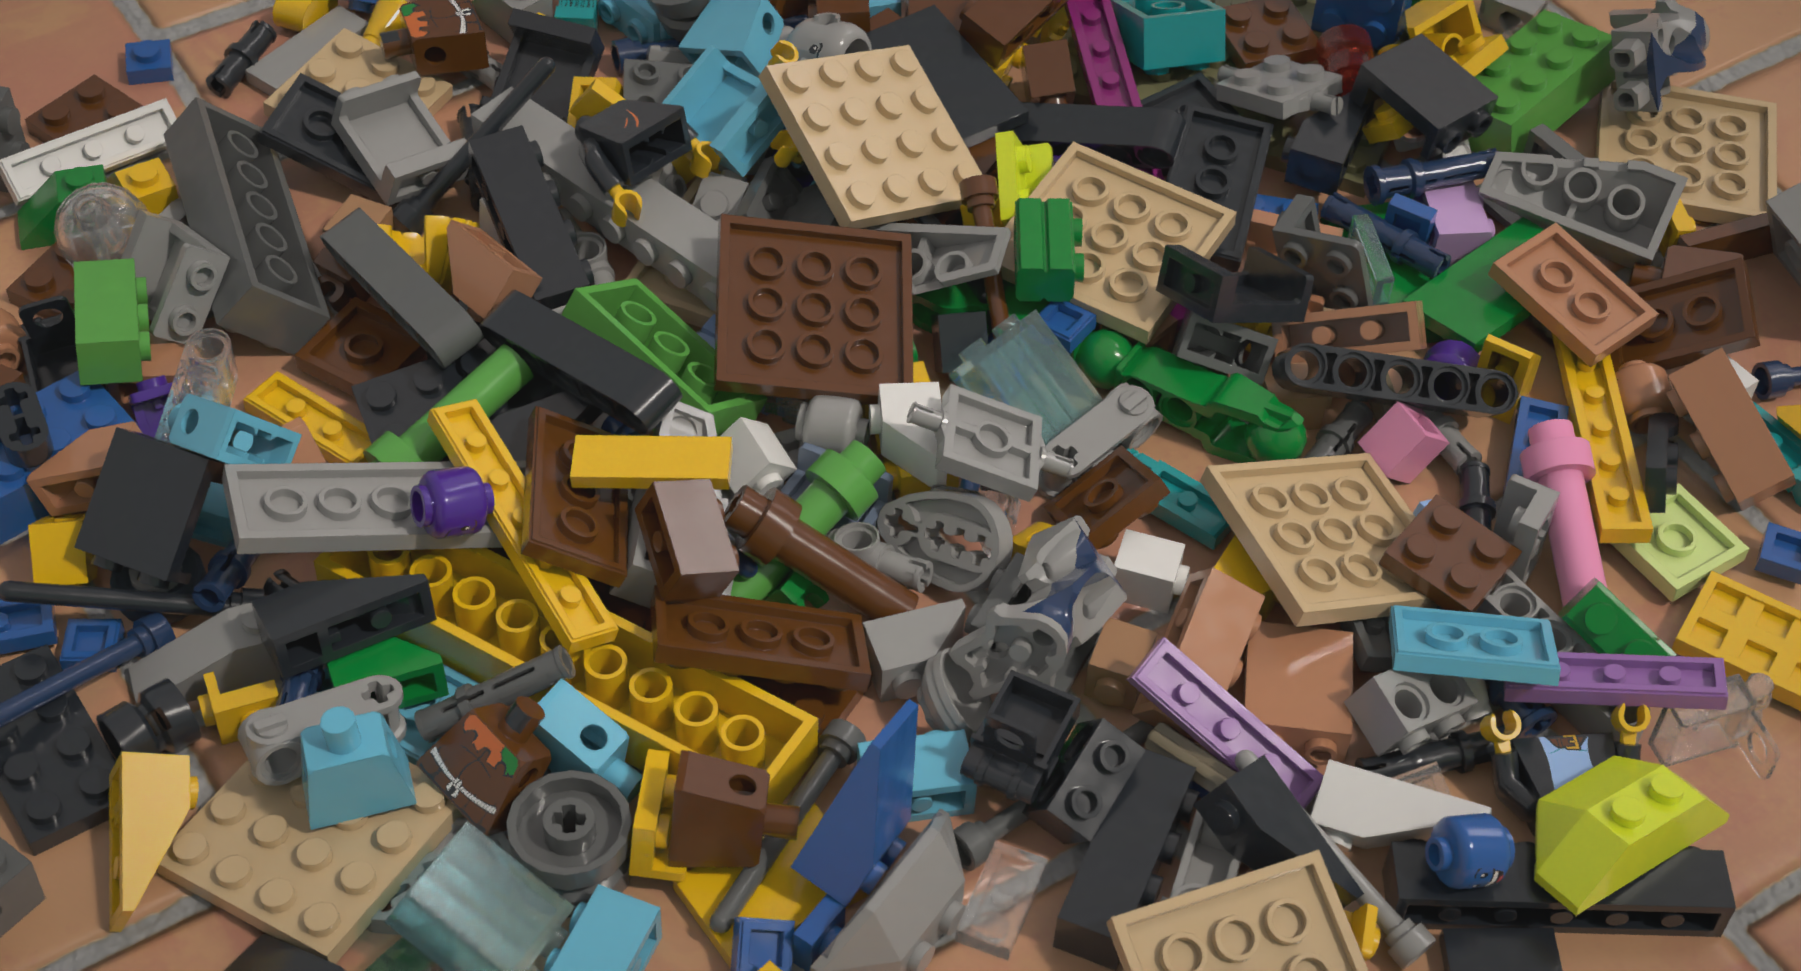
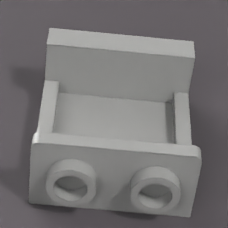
(393, 136)
(179, 274)

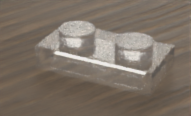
(1001, 900)

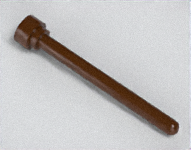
(979, 196)

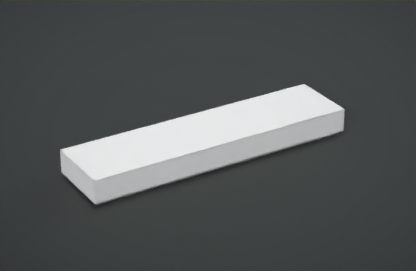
(106, 143)

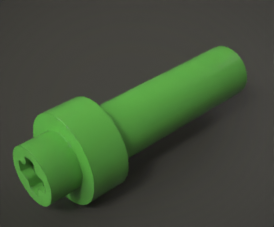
(490, 383)
(837, 488)

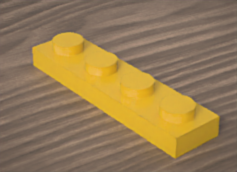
(1473, 55)

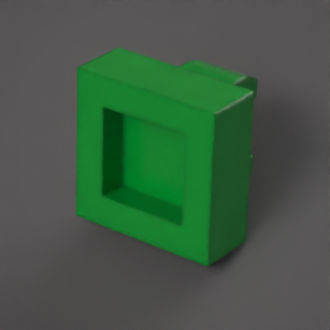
(796, 589)

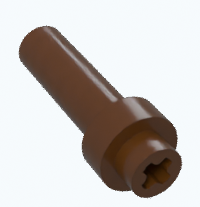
(772, 529)

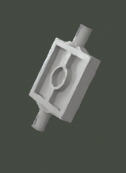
(1280, 88)
(989, 442)

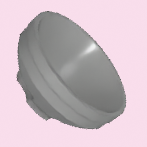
(947, 699)

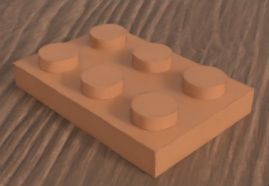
(1573, 294)

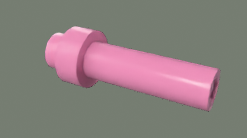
(1565, 465)

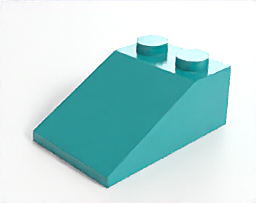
(1171, 33)

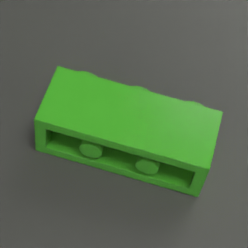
(110, 321)

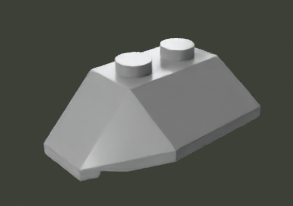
(906, 910)

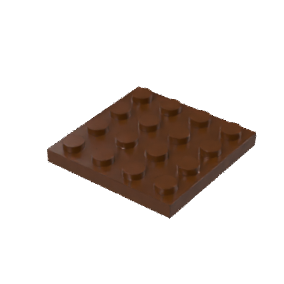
(811, 309)

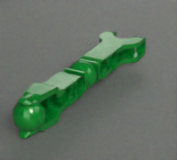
(1183, 392)

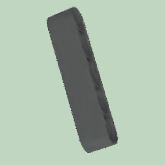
(402, 288)

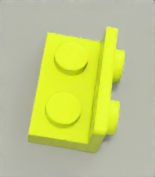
(1019, 170)

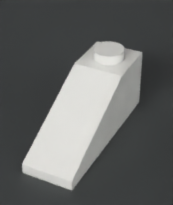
(1375, 809)

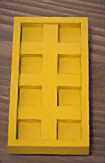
(1748, 632)

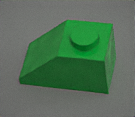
(38, 214)
(414, 667)

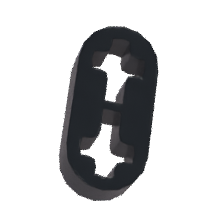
(30, 421)

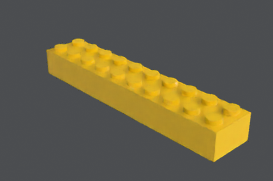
(494, 624)

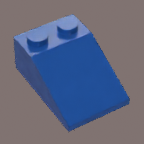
(864, 822)

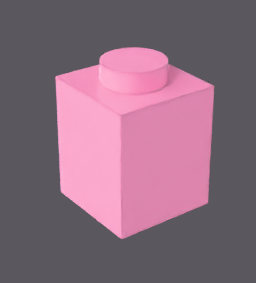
(1403, 442)

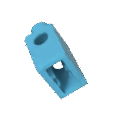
(739, 29)
(211, 429)
(585, 739)
(353, 768)

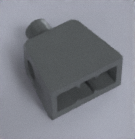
(1223, 345)

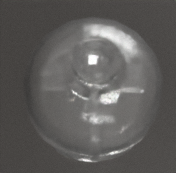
(96, 222)

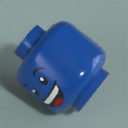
(1470, 850)

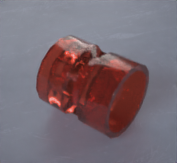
(1343, 51)

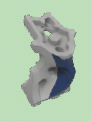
(1651, 48)
(1068, 603)

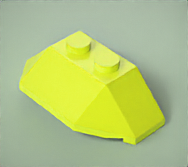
(1615, 828)

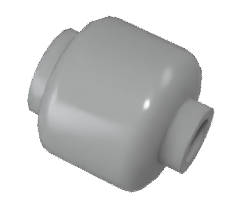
(832, 422)

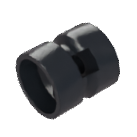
(129, 731)

